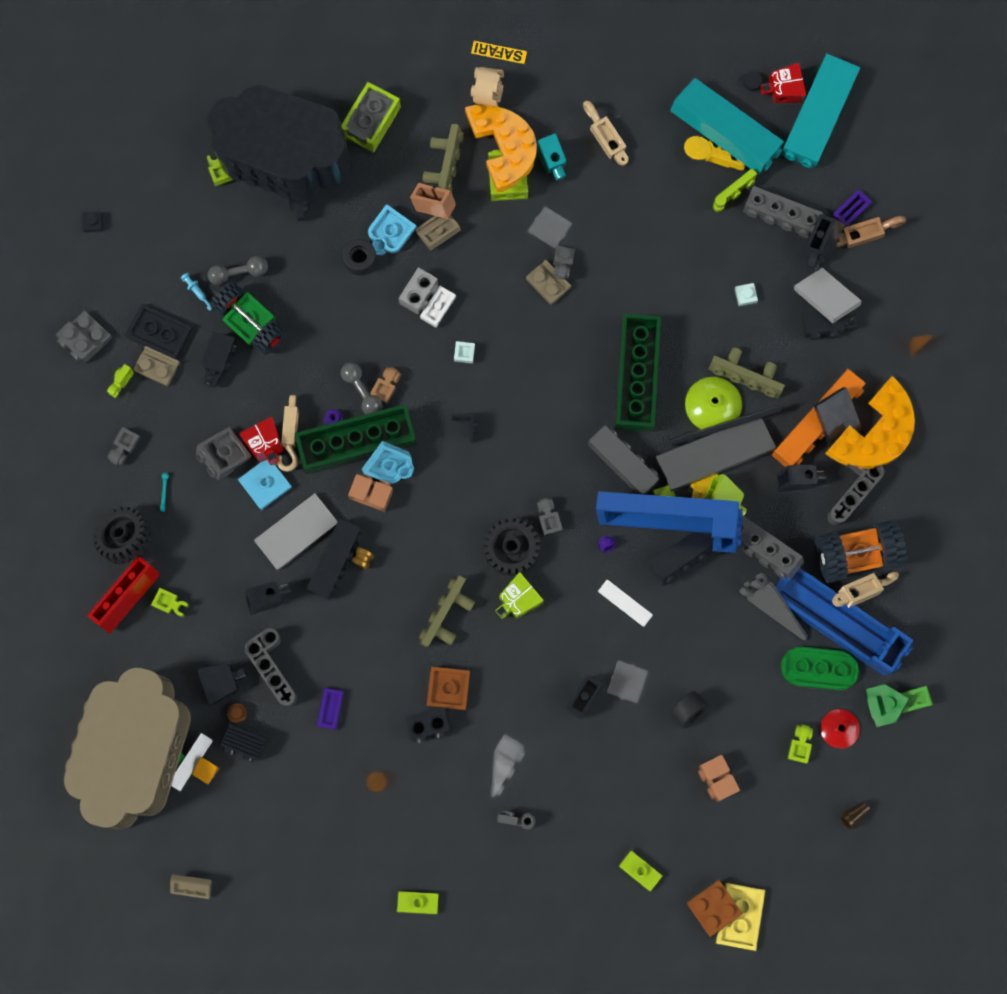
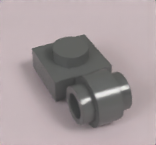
(563, 262)
(124, 441)
(550, 521)
(508, 818)

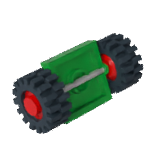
(248, 318)

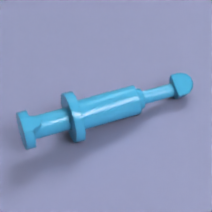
(194, 287)

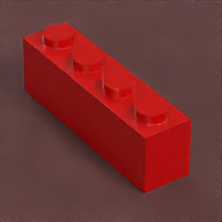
(123, 594)

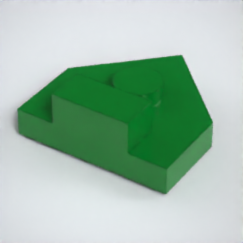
(885, 704)

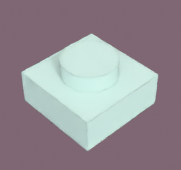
(746, 294)
(464, 352)

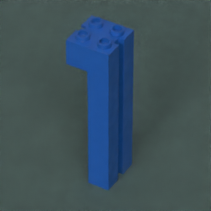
(674, 513)
(847, 627)

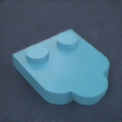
(390, 231)
(389, 463)

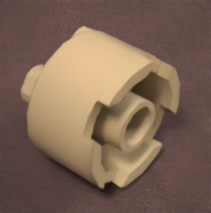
(488, 86)

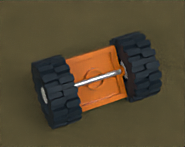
(860, 550)

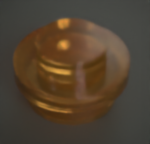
(376, 781)

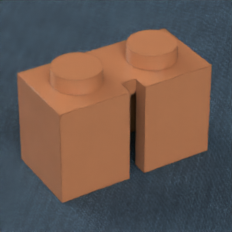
(426, 201)
(370, 492)
(719, 780)

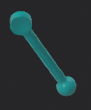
(165, 476)

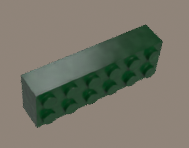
(638, 372)
(354, 438)

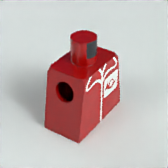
(785, 85)
(264, 441)

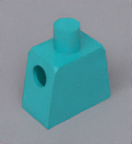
(548, 149)

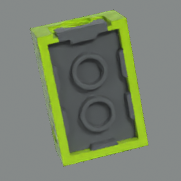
(370, 117)

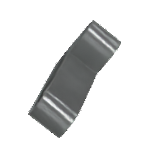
(855, 494)
(273, 670)

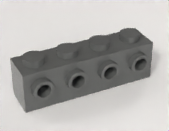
(781, 211)
(623, 461)
(769, 550)

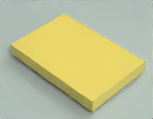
(745, 929)

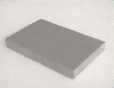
(827, 295)

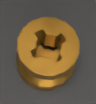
(362, 558)

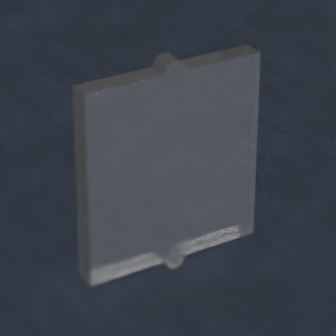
(549, 227)
(627, 682)

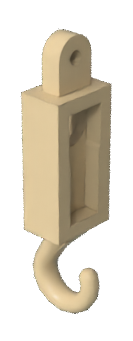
(604, 133)
(290, 426)
(866, 587)

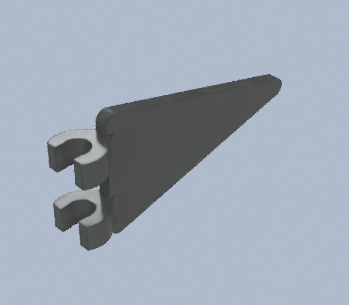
(771, 602)

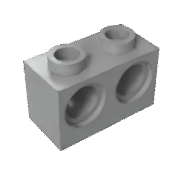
(414, 289)

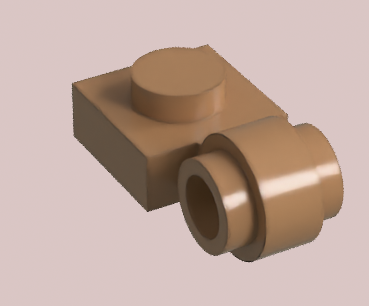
(384, 388)

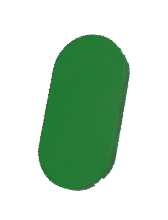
(819, 668)

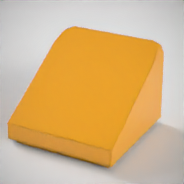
(205, 770)

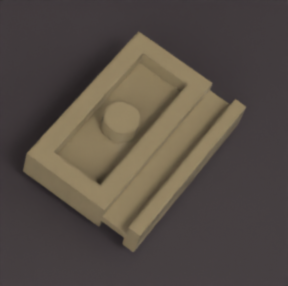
(437, 231)
(546, 284)
(156, 366)

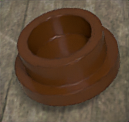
(237, 713)

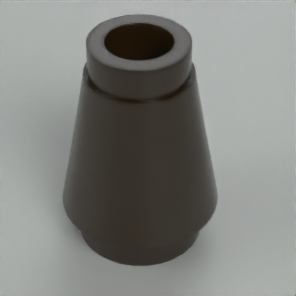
(855, 815)

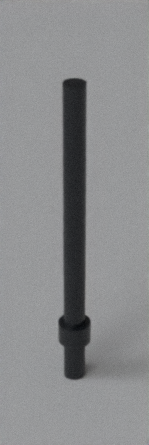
(691, 436)

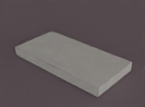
(296, 532)

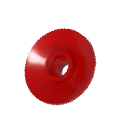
(830, 731)

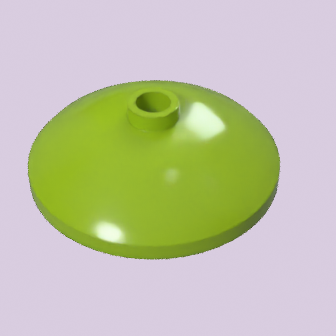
(700, 406)

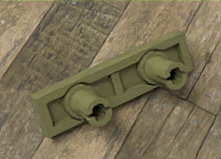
(452, 154)
(749, 378)
(436, 618)

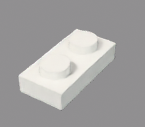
(438, 306)

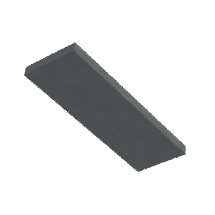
(715, 453)

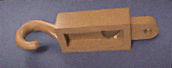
(868, 230)

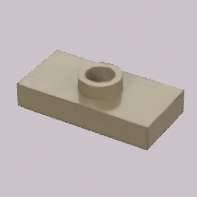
(190, 886)

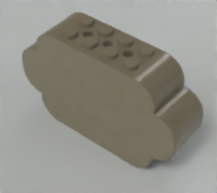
(127, 749)

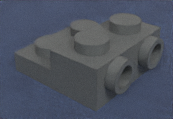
(83, 337)
(222, 453)

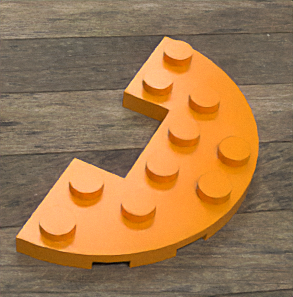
(513, 138)
(886, 438)

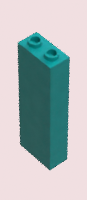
(820, 111)
(727, 126)

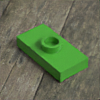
(918, 699)

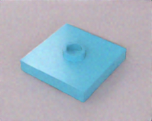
(264, 484)

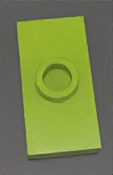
(640, 871)
(417, 902)

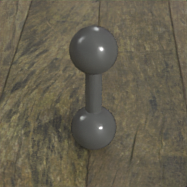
(219, 275)
(352, 373)

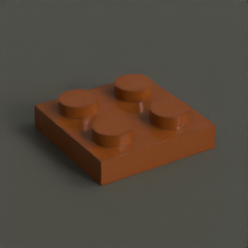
(448, 688)
(714, 908)

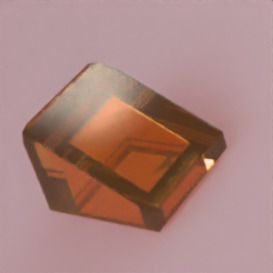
(918, 343)

